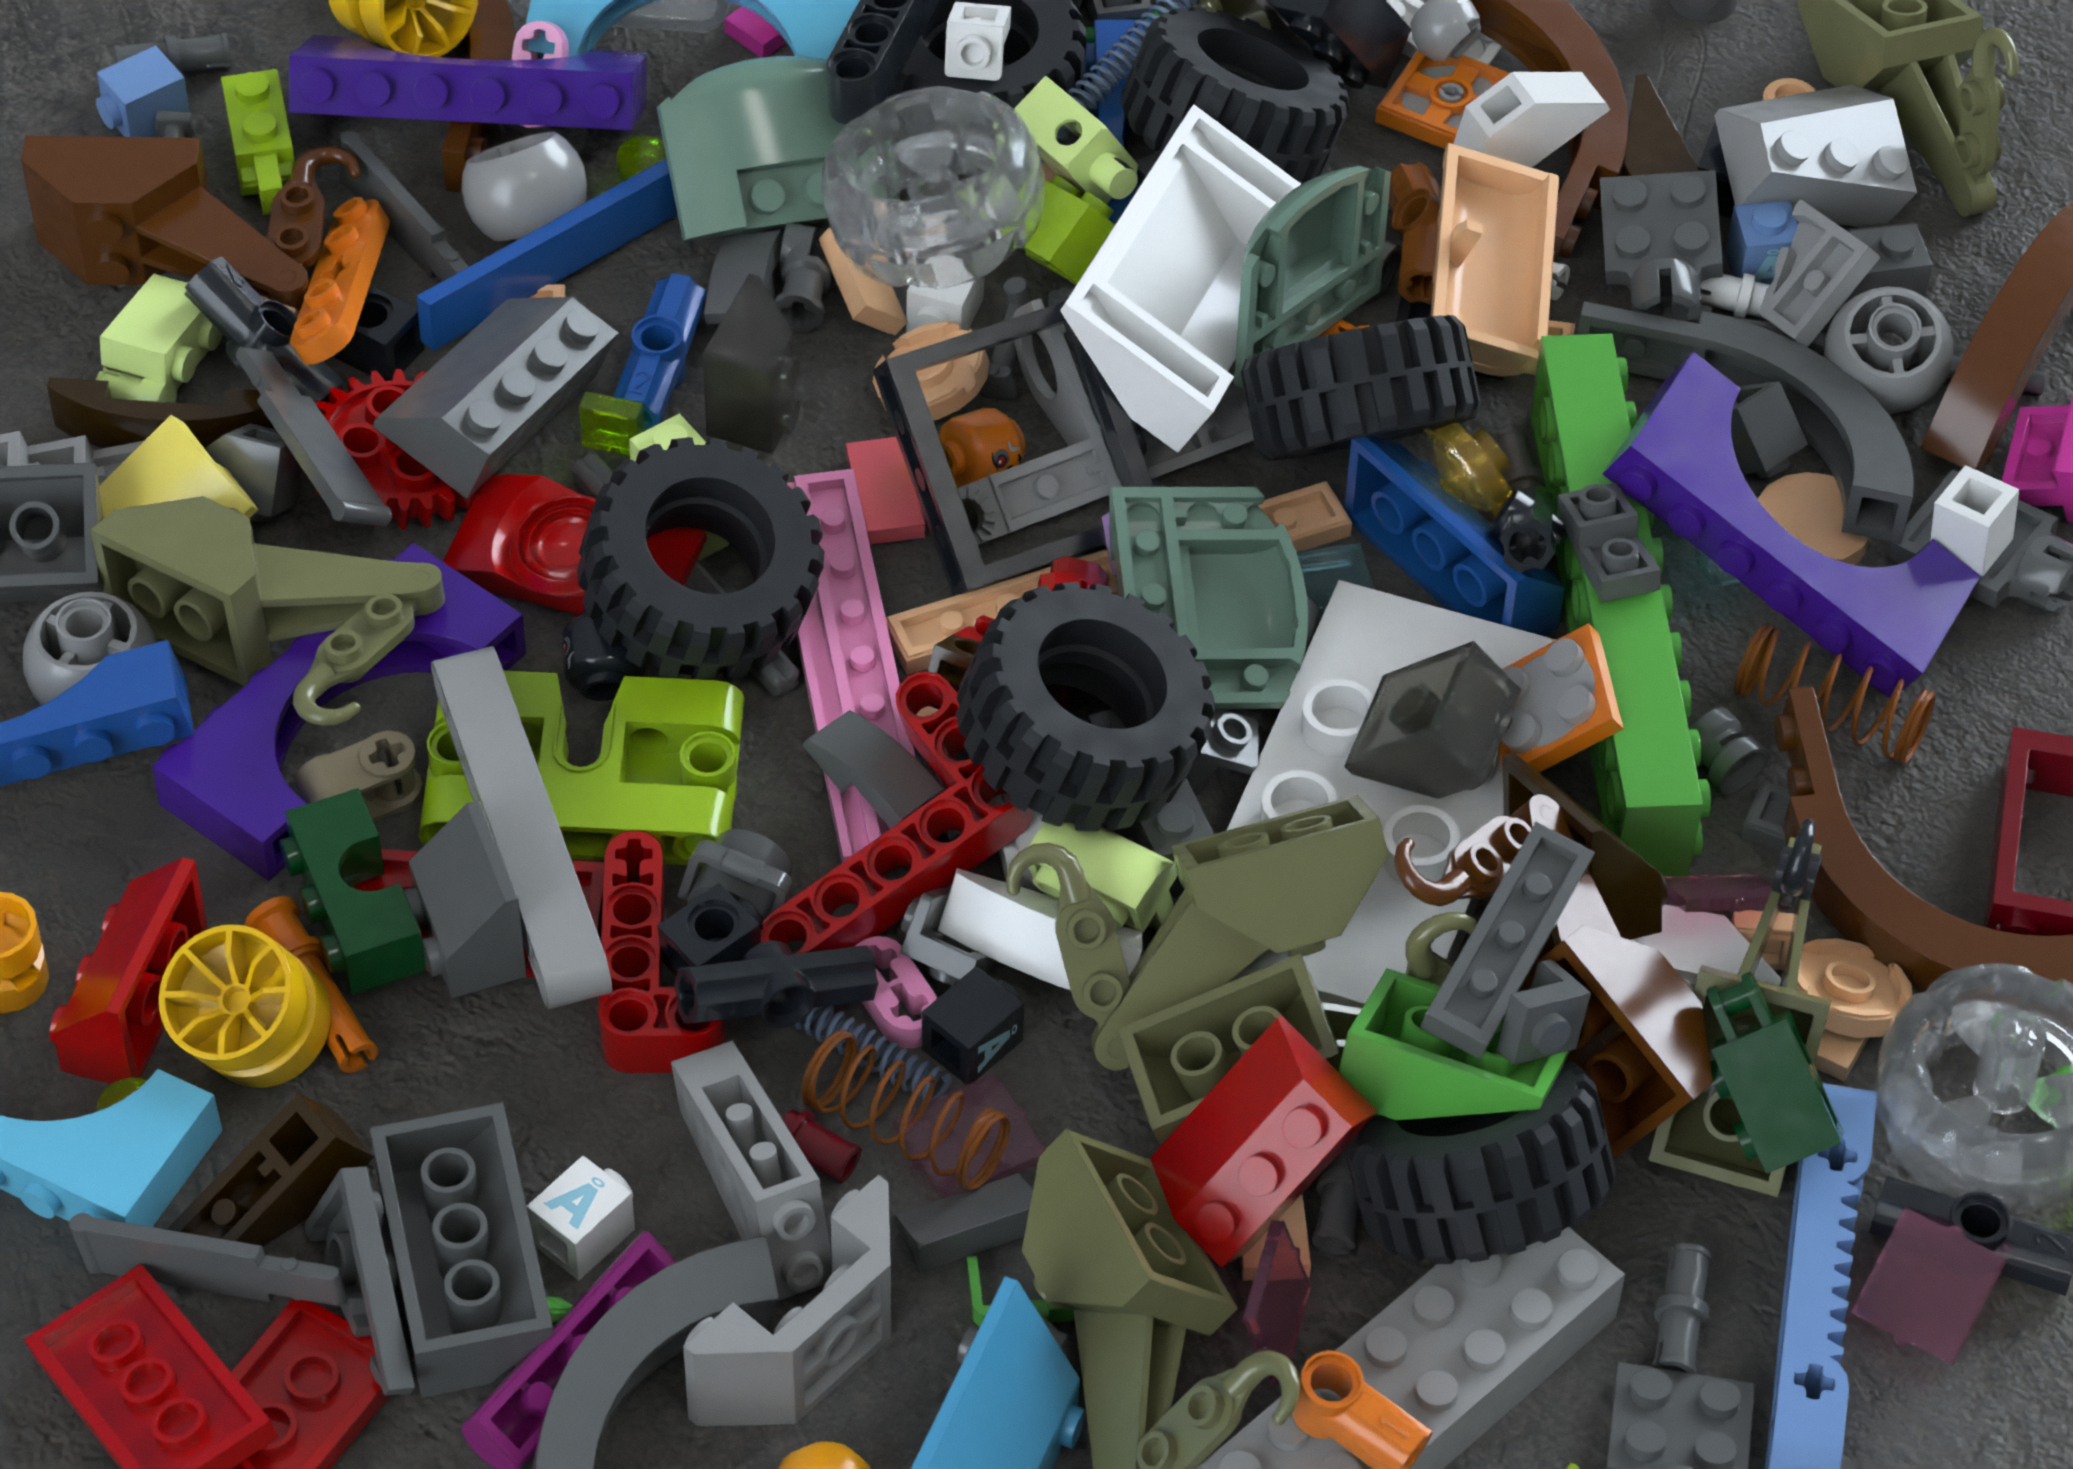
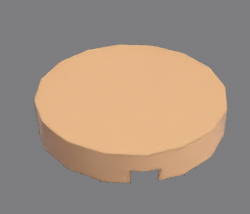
(949, 384)
(1812, 512)
(1861, 988)

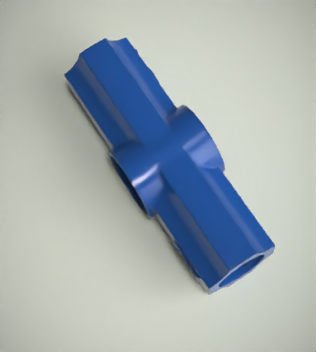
(661, 346)

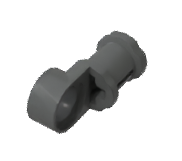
(803, 279)

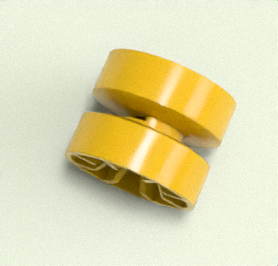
(408, 25)
(244, 1006)

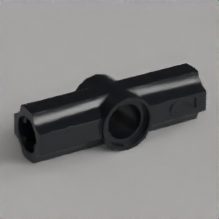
(256, 324)
(1528, 528)
(775, 984)
(2032, 1251)

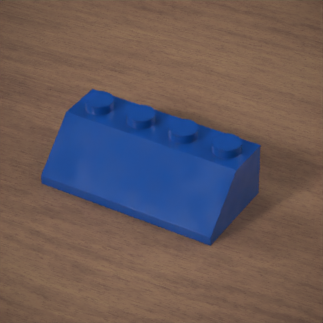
(1442, 540)

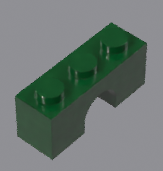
(367, 932)

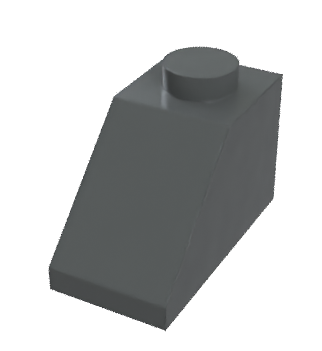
(1764, 429)

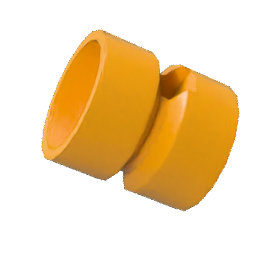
(22, 955)

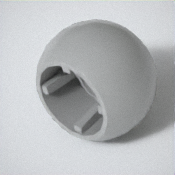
(523, 185)
(1883, 373)
(76, 637)

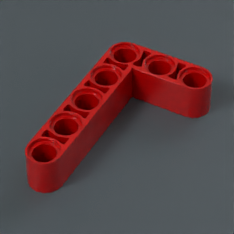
(909, 842)

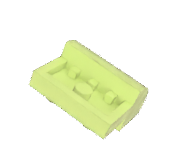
(1121, 872)

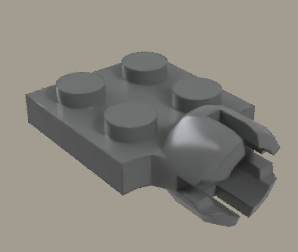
(1662, 238)
(2028, 568)
(1678, 1420)

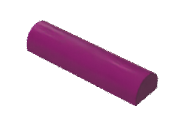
(511, 1418)

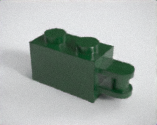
(1770, 1081)

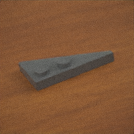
(351, 1224)

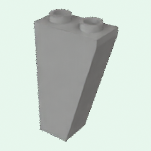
(755, 1165)

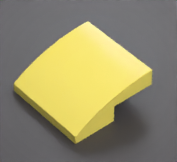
(171, 468)

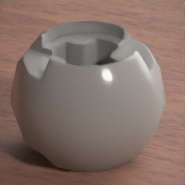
(1445, 28)

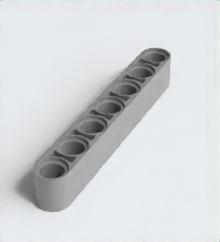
(508, 784)

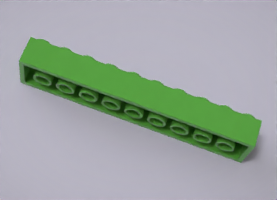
(1648, 769)

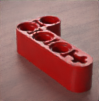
(633, 951)

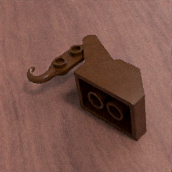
(145, 208)
(1642, 1020)

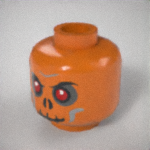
(981, 444)

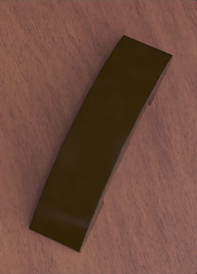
(87, 409)

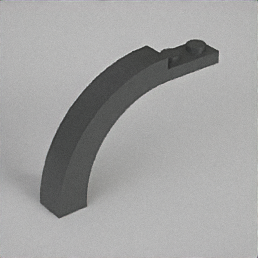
(1830, 405)
(644, 1334)

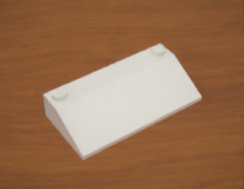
(1167, 280)

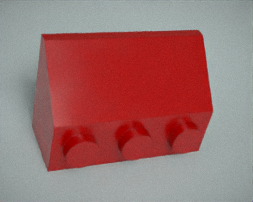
(114, 1010)
(1257, 1142)

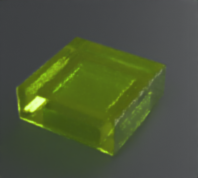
(609, 422)

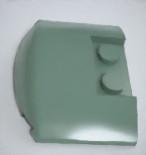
(749, 146)
(1312, 260)
(1221, 579)

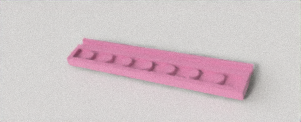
(847, 643)

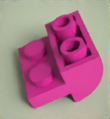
(2043, 457)

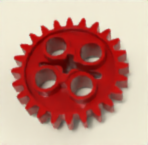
(394, 474)

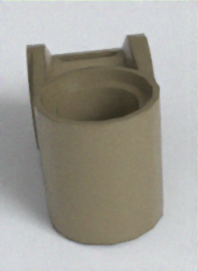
(362, 768)

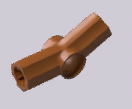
(1415, 207)

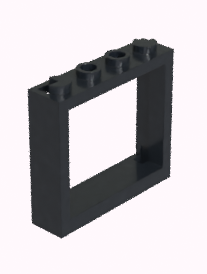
(931, 470)

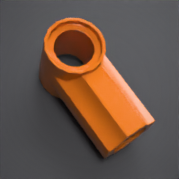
(1362, 1420)

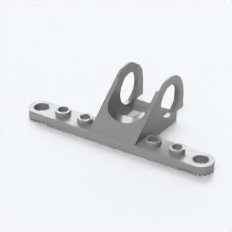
(1085, 467)

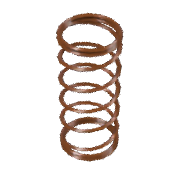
(1756, 664)
(975, 1136)

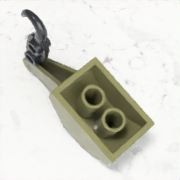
(1702, 1133)

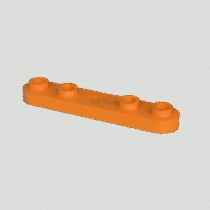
(340, 280)

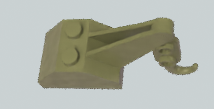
(1914, 57)
(227, 598)
(1245, 892)
(1194, 1044)
(1136, 1287)

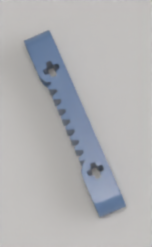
(1808, 1376)

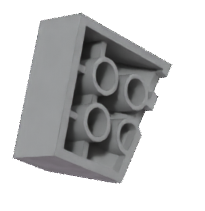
(1824, 146)

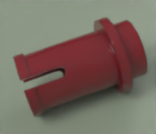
(823, 1147)

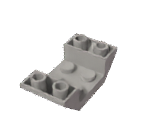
(756, 1378)

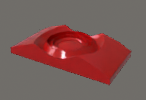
(528, 536)

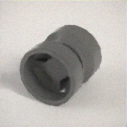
(1727, 753)

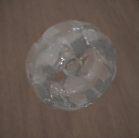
(949, 226)
(2011, 1025)

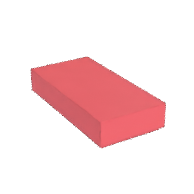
(885, 491)

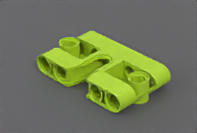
(649, 769)

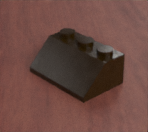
(1624, 879)

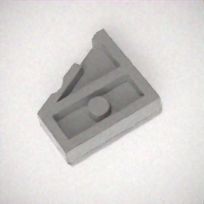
(1814, 275)

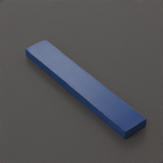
(546, 255)

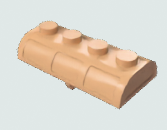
(1495, 257)

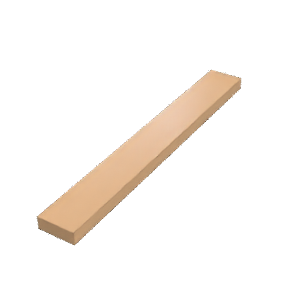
(1309, 515)

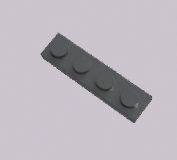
(1507, 940)

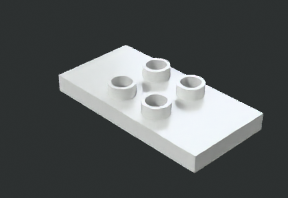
(1304, 762)

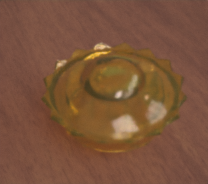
(1470, 467)

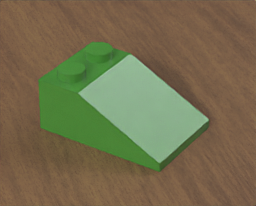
(1421, 1076)

